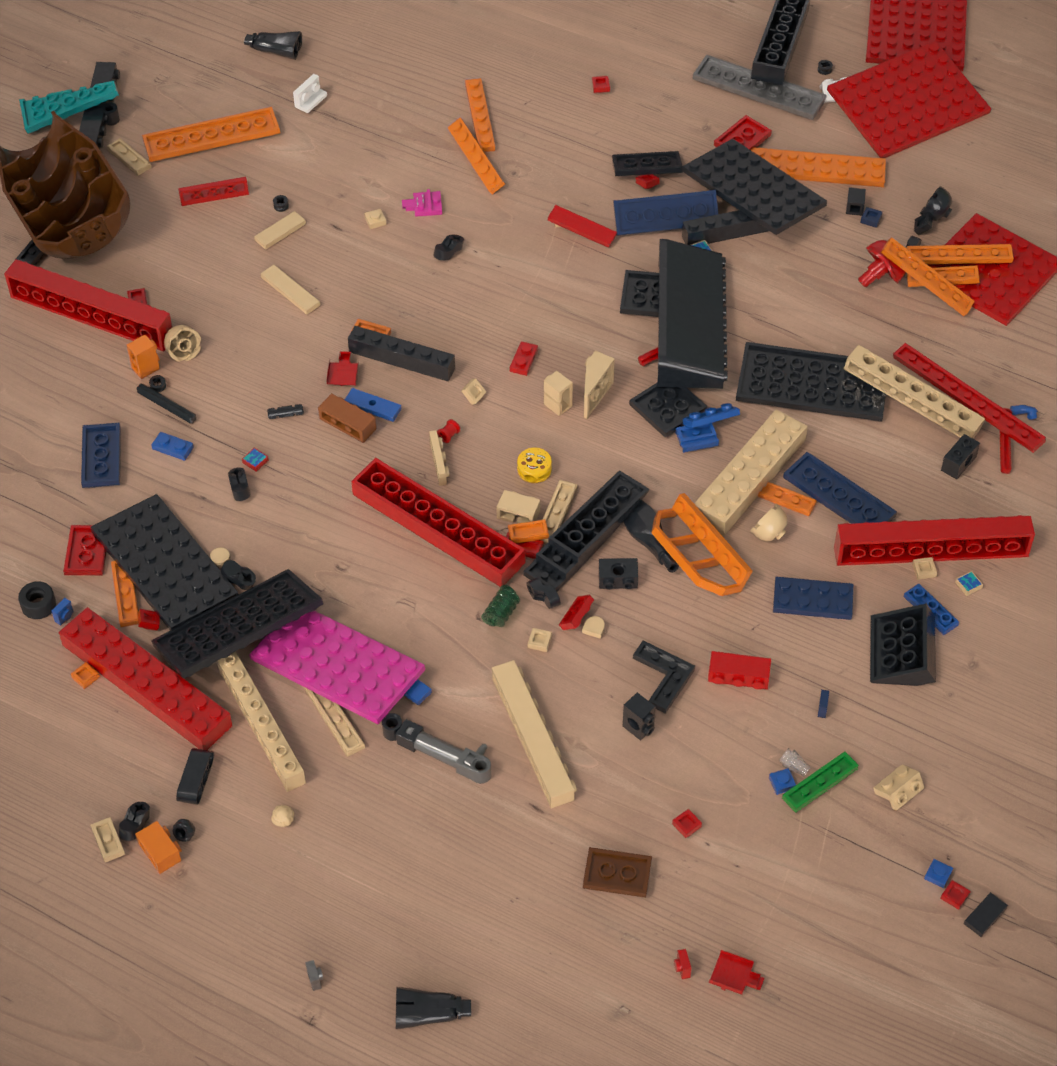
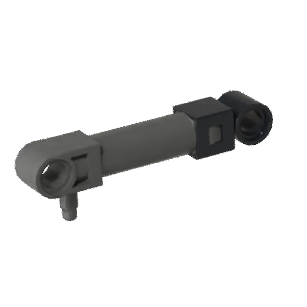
(414, 738)

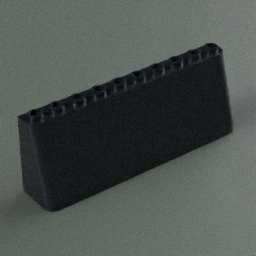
(691, 317)

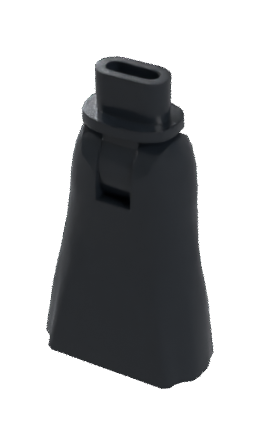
(283, 44)
(424, 1007)

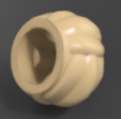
(282, 816)

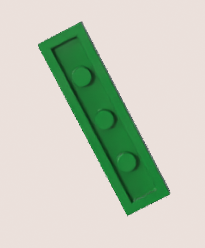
(820, 782)

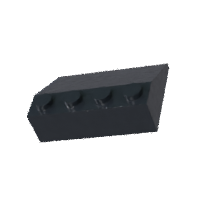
(903, 647)

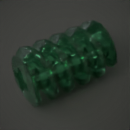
(501, 607)

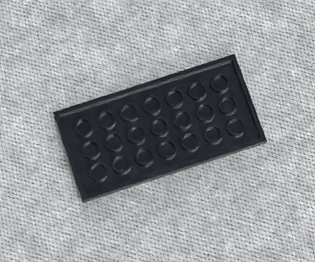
(754, 186)
(806, 382)
(163, 561)
(236, 623)

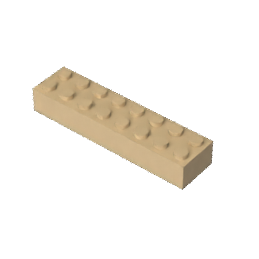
(751, 470)

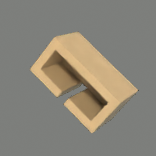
(558, 393)
(516, 504)

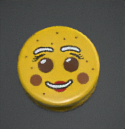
(534, 465)

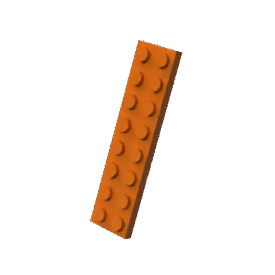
(210, 134)
(827, 167)

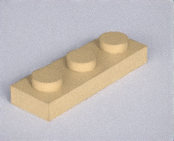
(439, 457)

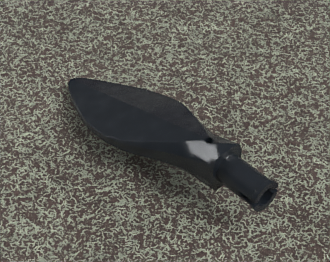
(640, 526)

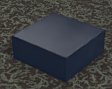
(871, 217)
(823, 703)

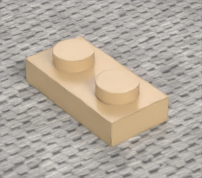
(107, 839)

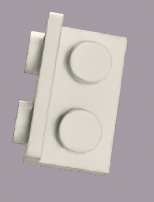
(309, 94)

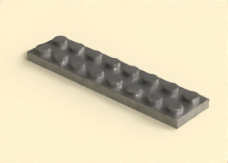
(738, 81)

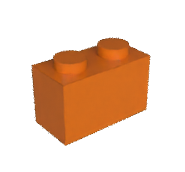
(143, 356)
(158, 846)

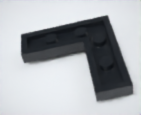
(675, 669)

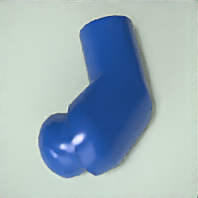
(1024, 409)

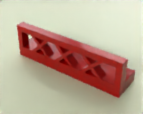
(213, 191)

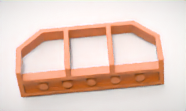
(710, 538)

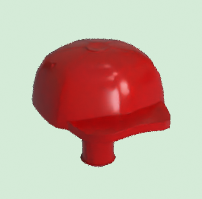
(880, 266)

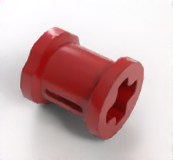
(448, 431)

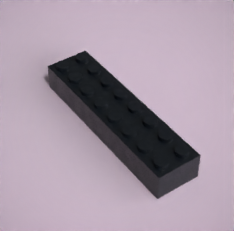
(779, 40)

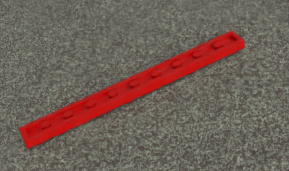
(969, 397)

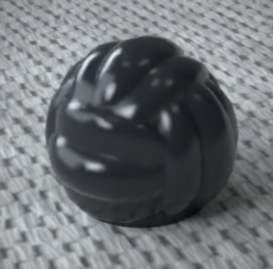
(183, 830)

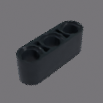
(195, 776)

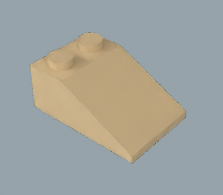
(598, 380)

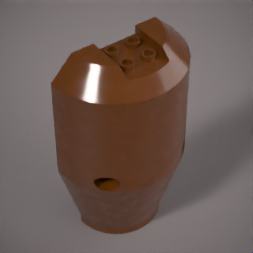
(65, 192)

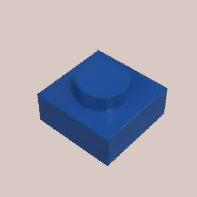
(62, 611)
(782, 781)
(938, 873)

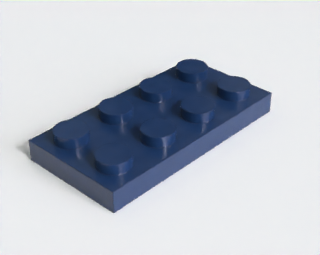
(101, 455)
(813, 598)

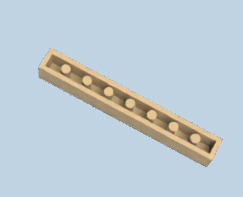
(533, 734)

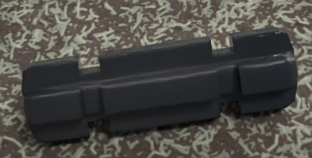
(285, 411)

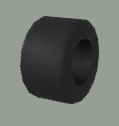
(33, 591)

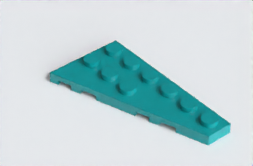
(37, 112)

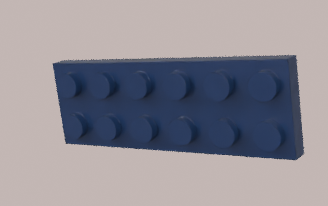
(662, 212)
(837, 491)

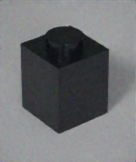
(855, 201)

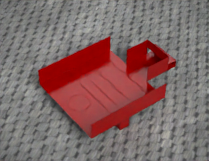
(343, 372)
(735, 973)

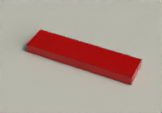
(582, 226)

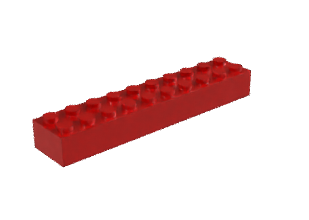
(86, 303)
(438, 522)
(938, 539)
(146, 679)

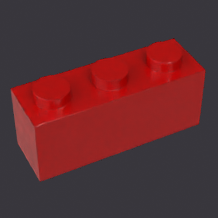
(739, 670)

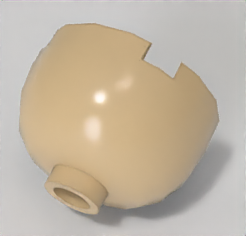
(182, 343)
(771, 525)

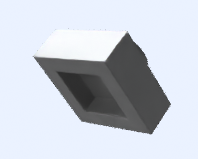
(314, 974)

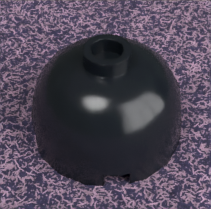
(938, 204)

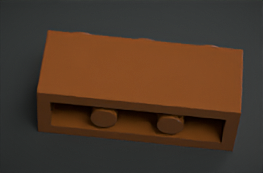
(347, 417)

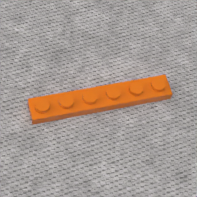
(480, 114)
(476, 156)
(963, 253)
(927, 276)

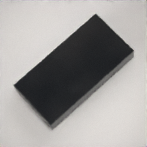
(985, 914)

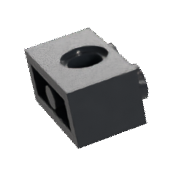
(960, 456)
(618, 573)
(639, 716)

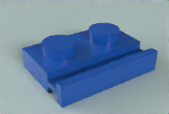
(697, 438)

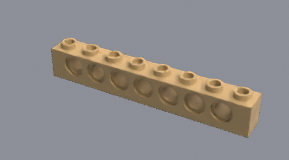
(913, 393)
(261, 722)

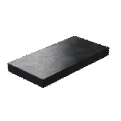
(647, 163)

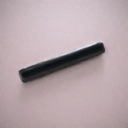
(166, 403)

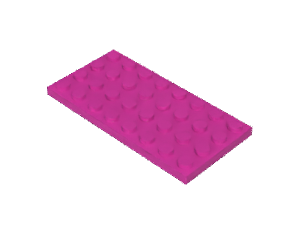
(339, 664)

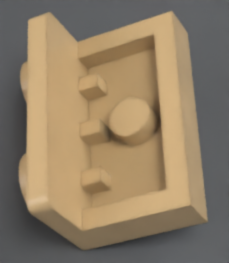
(900, 786)

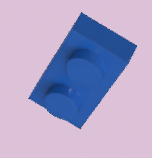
(172, 446)

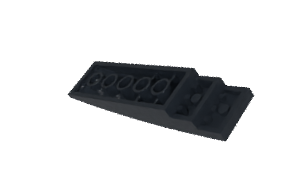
(586, 531)

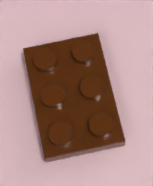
(617, 872)

